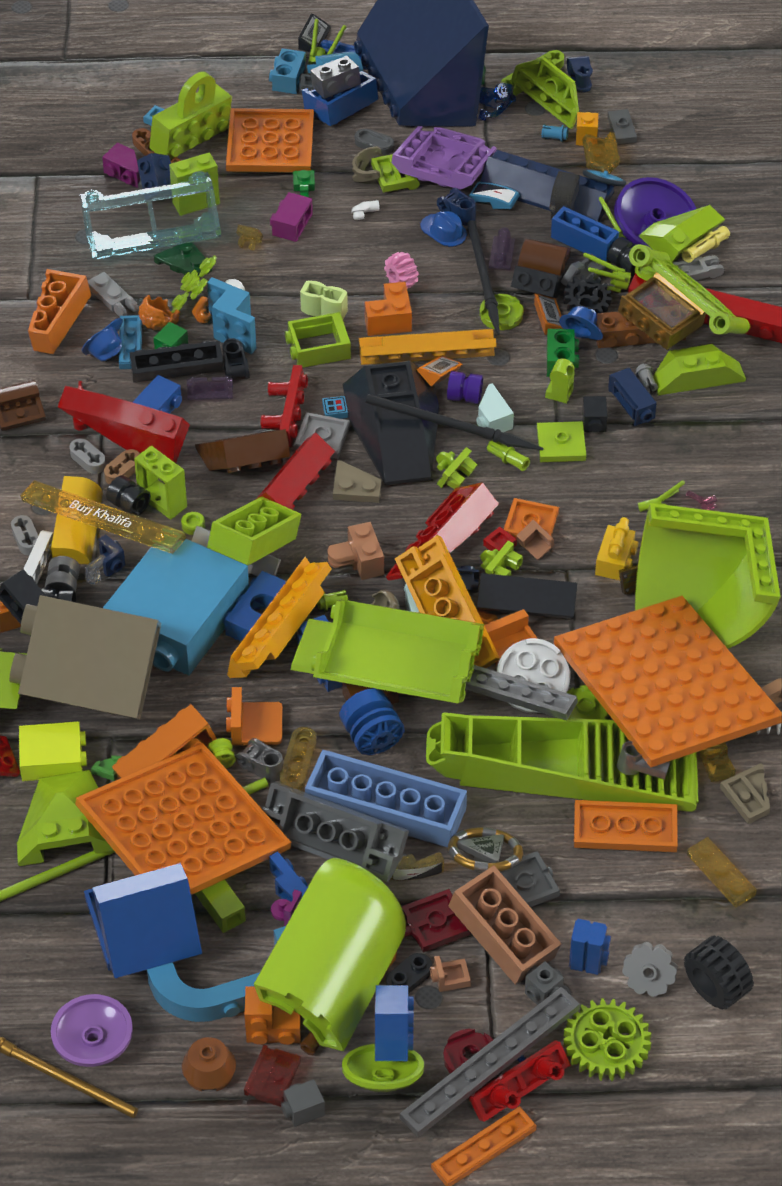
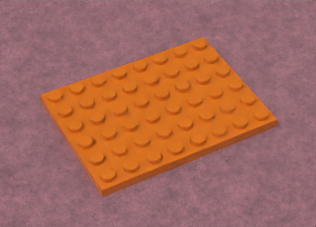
(667, 681)

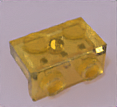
(601, 153)

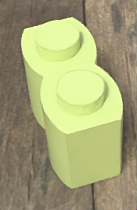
(323, 300)

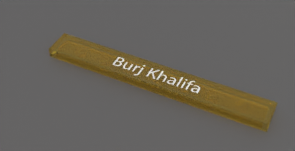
(103, 517)

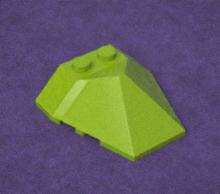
(56, 820)

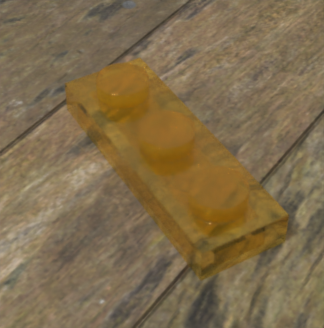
(721, 872)

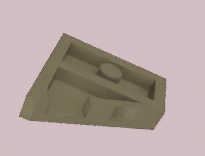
(355, 484)

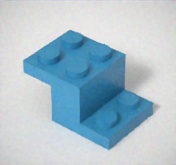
(231, 314)

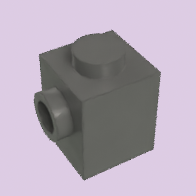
(303, 1103)

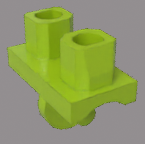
(451, 466)
(496, 561)

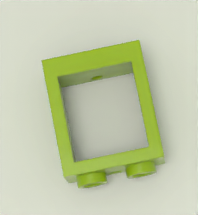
(318, 326)
(172, 495)

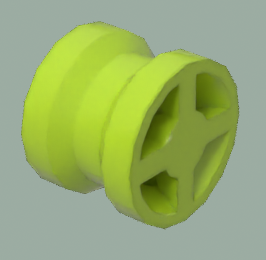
(222, 750)

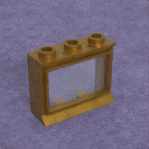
(661, 311)

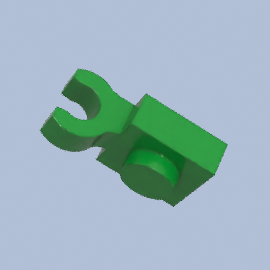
(304, 182)

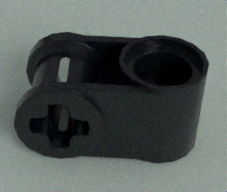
(234, 359)

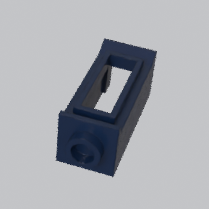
(632, 396)

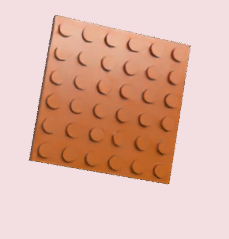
(184, 814)

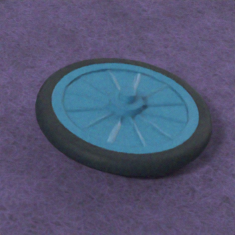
(604, 177)

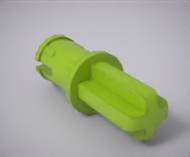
(508, 455)

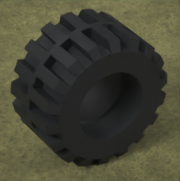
(718, 972)

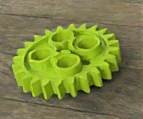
(597, 1058)

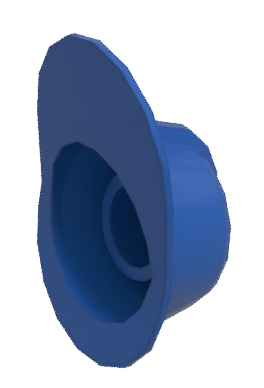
(444, 228)
(583, 321)
(105, 343)

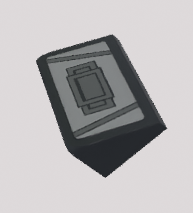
(306, 34)

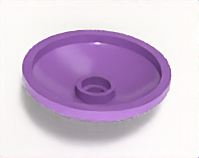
(87, 1019)

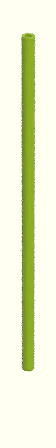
(86, 859)

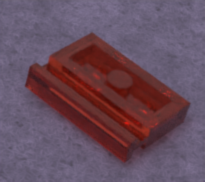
(272, 1075)

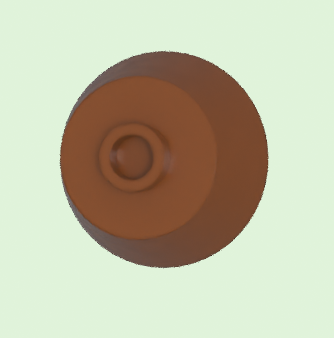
(208, 1064)

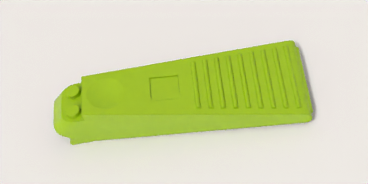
(552, 760)

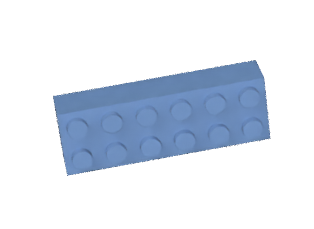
(407, 801)

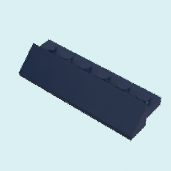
(536, 181)

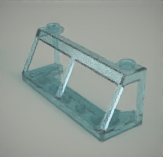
(203, 228)

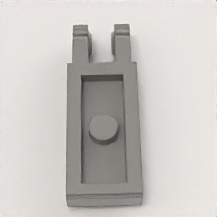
(702, 267)
(111, 294)

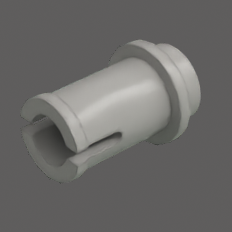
(644, 373)

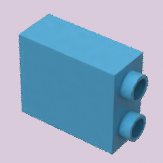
(187, 595)

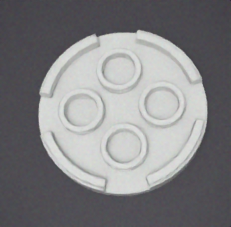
(537, 663)

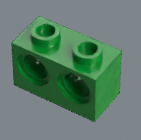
(561, 345)

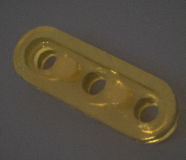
(298, 752)

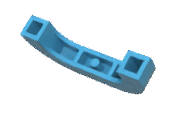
(199, 1004)

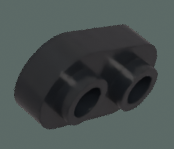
(409, 972)

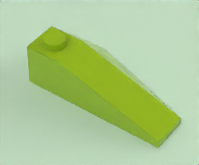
(681, 231)

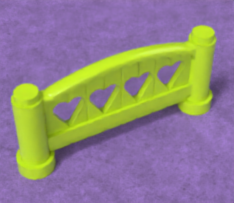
(721, 320)

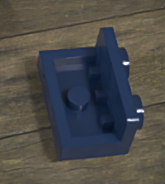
(154, 170)

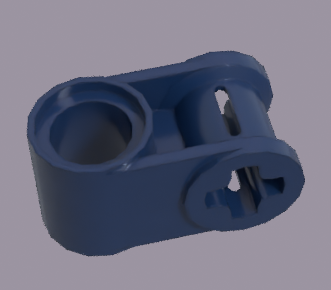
(580, 71)
(459, 204)

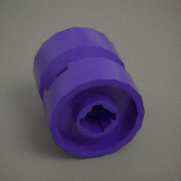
(465, 387)

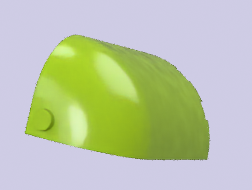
(334, 951)

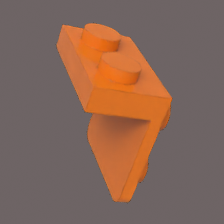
(253, 720)

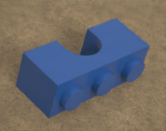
(257, 597)

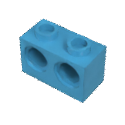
(287, 71)

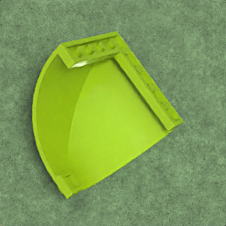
(713, 561)

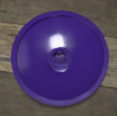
(648, 202)

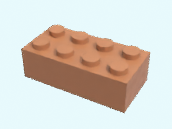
(504, 924)

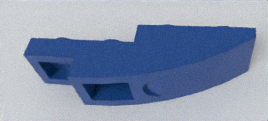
(285, 878)

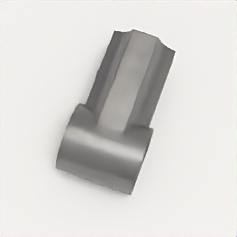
(632, 762)

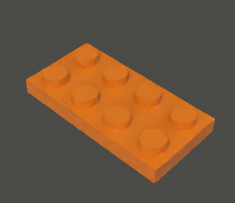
(625, 826)

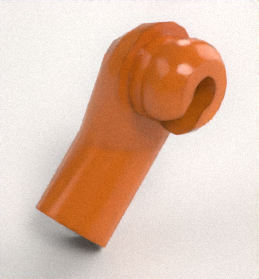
(199, 310)

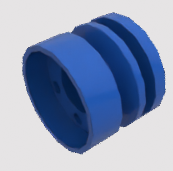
(371, 721)

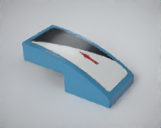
(498, 195)

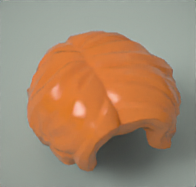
(156, 313)

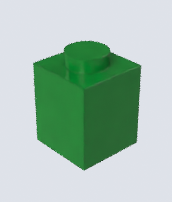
(170, 336)

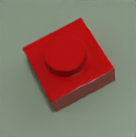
(498, 539)

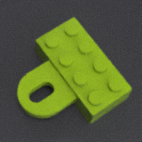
(191, 119)

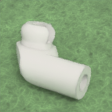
(368, 206)

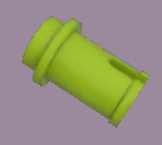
(329, 599)

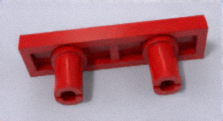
(295, 396)
(519, 1081)

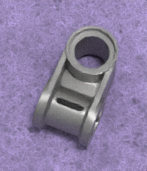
(261, 760)

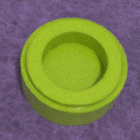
(190, 521)

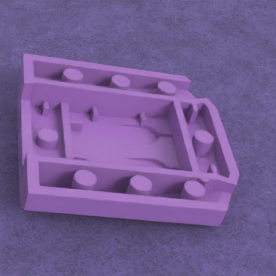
(442, 157)

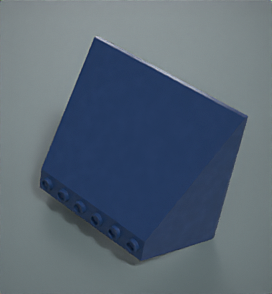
(426, 59)

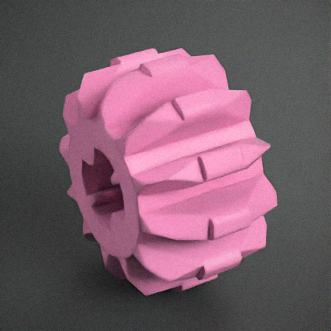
(401, 269)

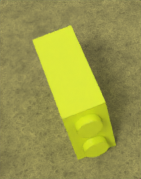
(51, 750)

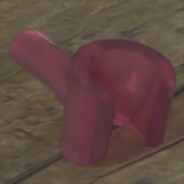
(706, 503)

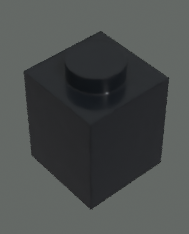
(594, 413)

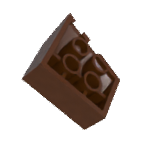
(245, 450)

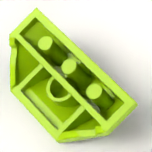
(549, 88)
(696, 369)

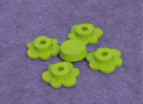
(192, 283)

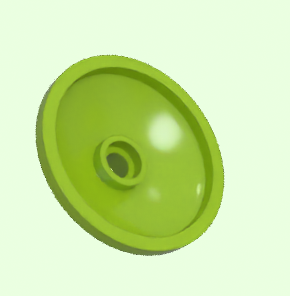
(381, 1076)

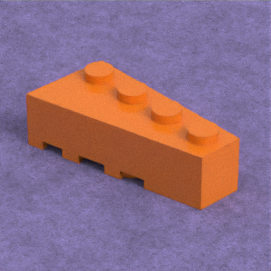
(177, 735)

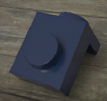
(114, 555)

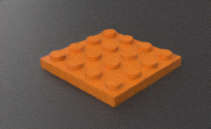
(270, 140)

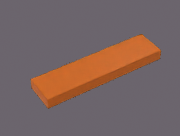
(483, 1147)

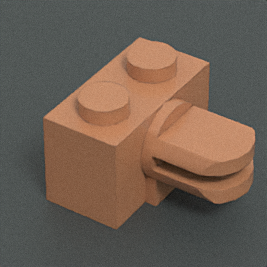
(360, 551)

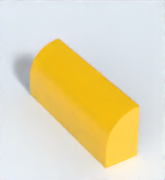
(71, 536)

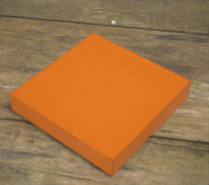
(524, 511)

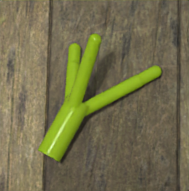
(642, 506)

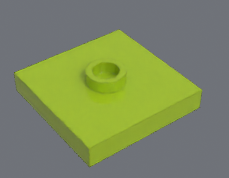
(561, 441)

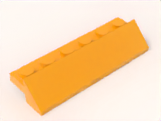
(426, 346)
(441, 591)
(280, 619)

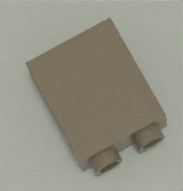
(86, 656)

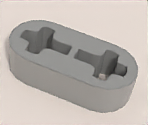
(84, 459)
(21, 536)

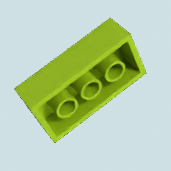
(254, 530)

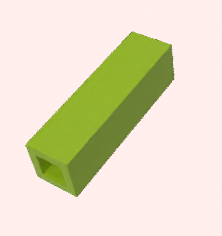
(222, 905)

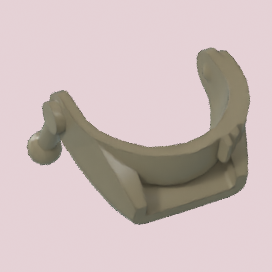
(360, 162)

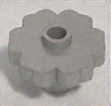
(650, 969)

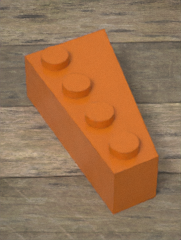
(57, 309)

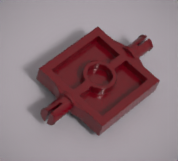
(433, 921)

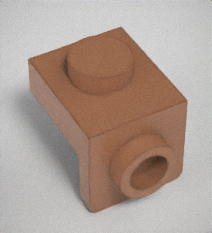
(450, 974)

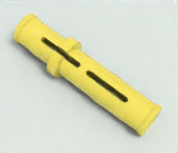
(710, 241)

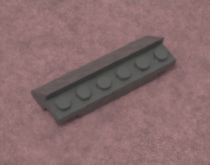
(336, 830)

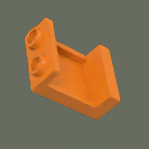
(509, 631)

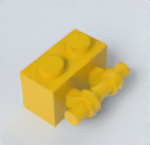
(616, 550)

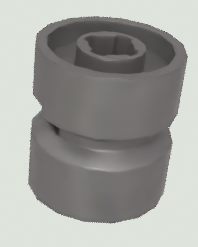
(62, 573)

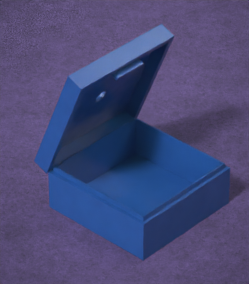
(144, 920)

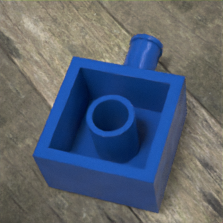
(393, 1023)

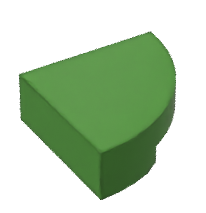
(104, 768)

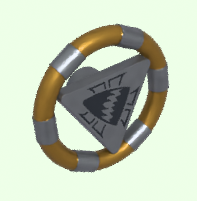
(484, 849)

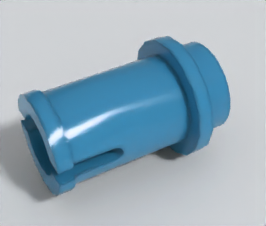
(555, 132)

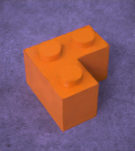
(390, 314)
(269, 1023)

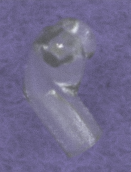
(92, 570)

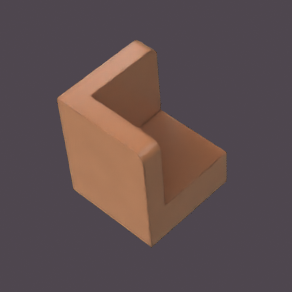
(535, 540)

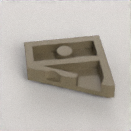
(748, 793)

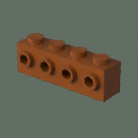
(619, 331)

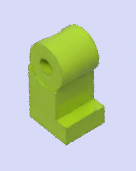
(561, 381)

